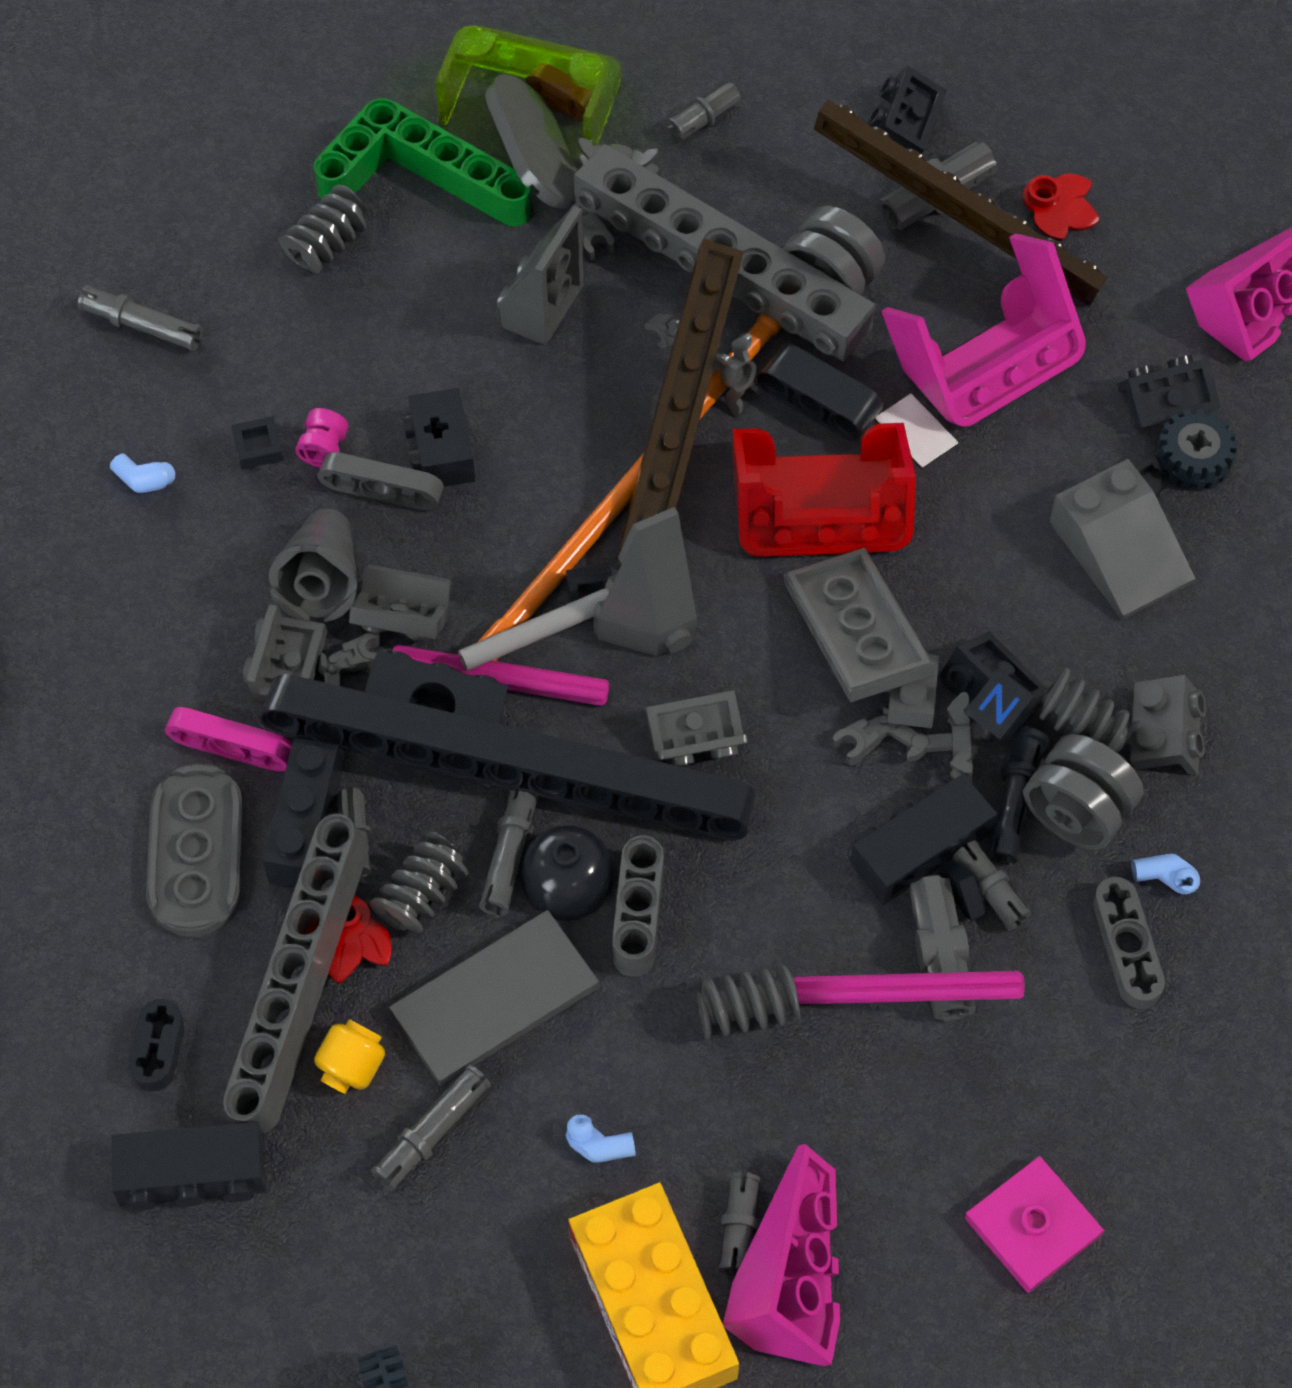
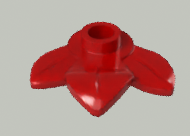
(1062, 206)
(358, 940)

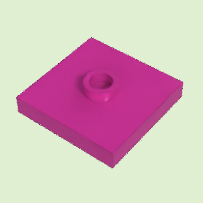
(1034, 1224)

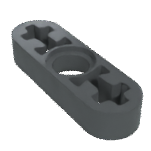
(380, 481)
(1150, 968)

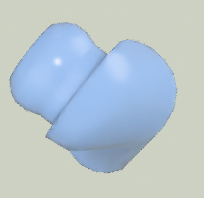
(143, 477)
(1168, 869)
(594, 1145)

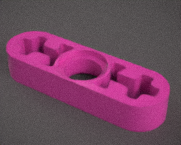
(229, 739)

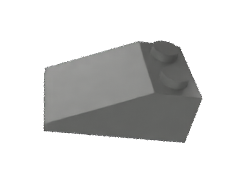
(545, 282)
(1122, 539)

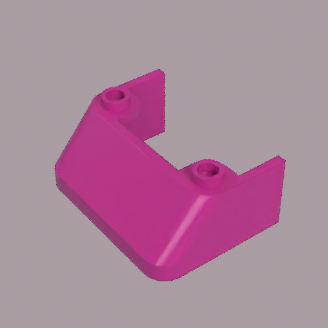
(1010, 358)

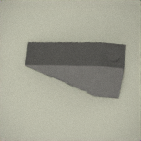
(652, 594)

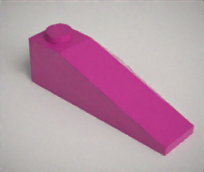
(1247, 297)
(784, 1282)

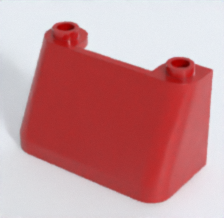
(824, 499)

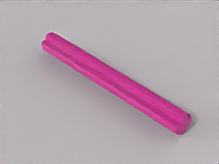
(524, 678)
(910, 987)

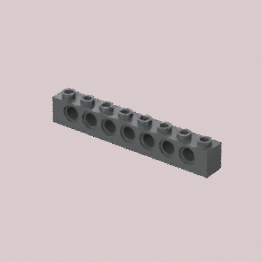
(677, 223)

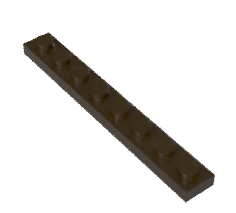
(946, 192)
(684, 383)

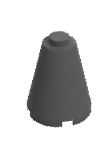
(316, 569)

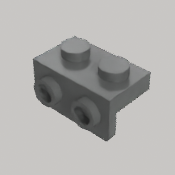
(401, 603)
(282, 648)
(1168, 724)
(695, 727)

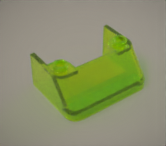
(519, 56)

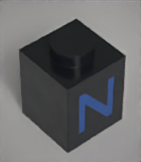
(1001, 707)

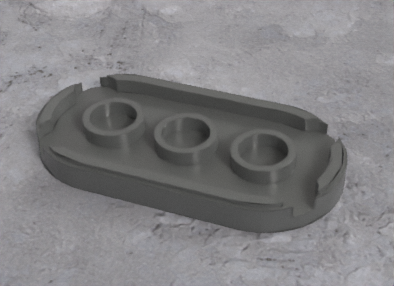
(532, 140)
(195, 850)

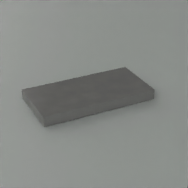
(858, 625)
(494, 997)

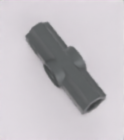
(968, 165)
(940, 939)

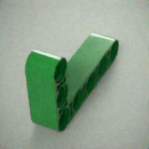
(394, 132)

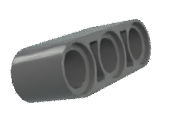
(643, 886)

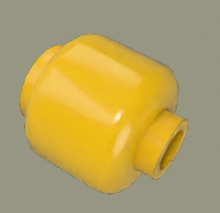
(349, 1056)

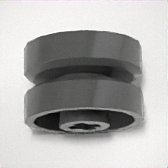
(839, 247)
(1083, 792)

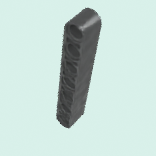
(303, 992)

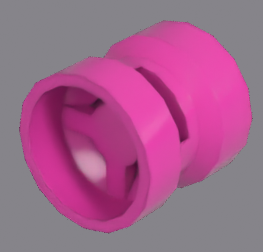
(322, 435)

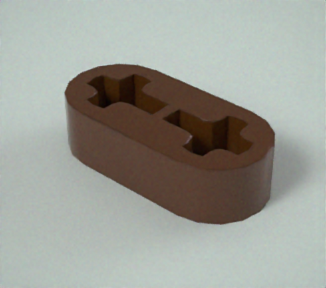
(559, 91)

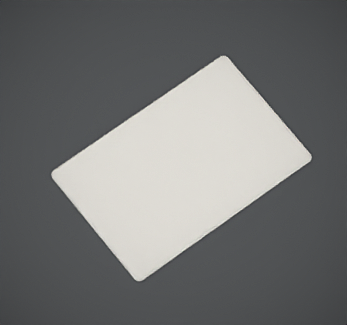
(924, 433)

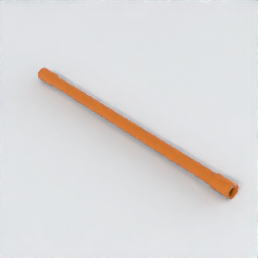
(608, 509)

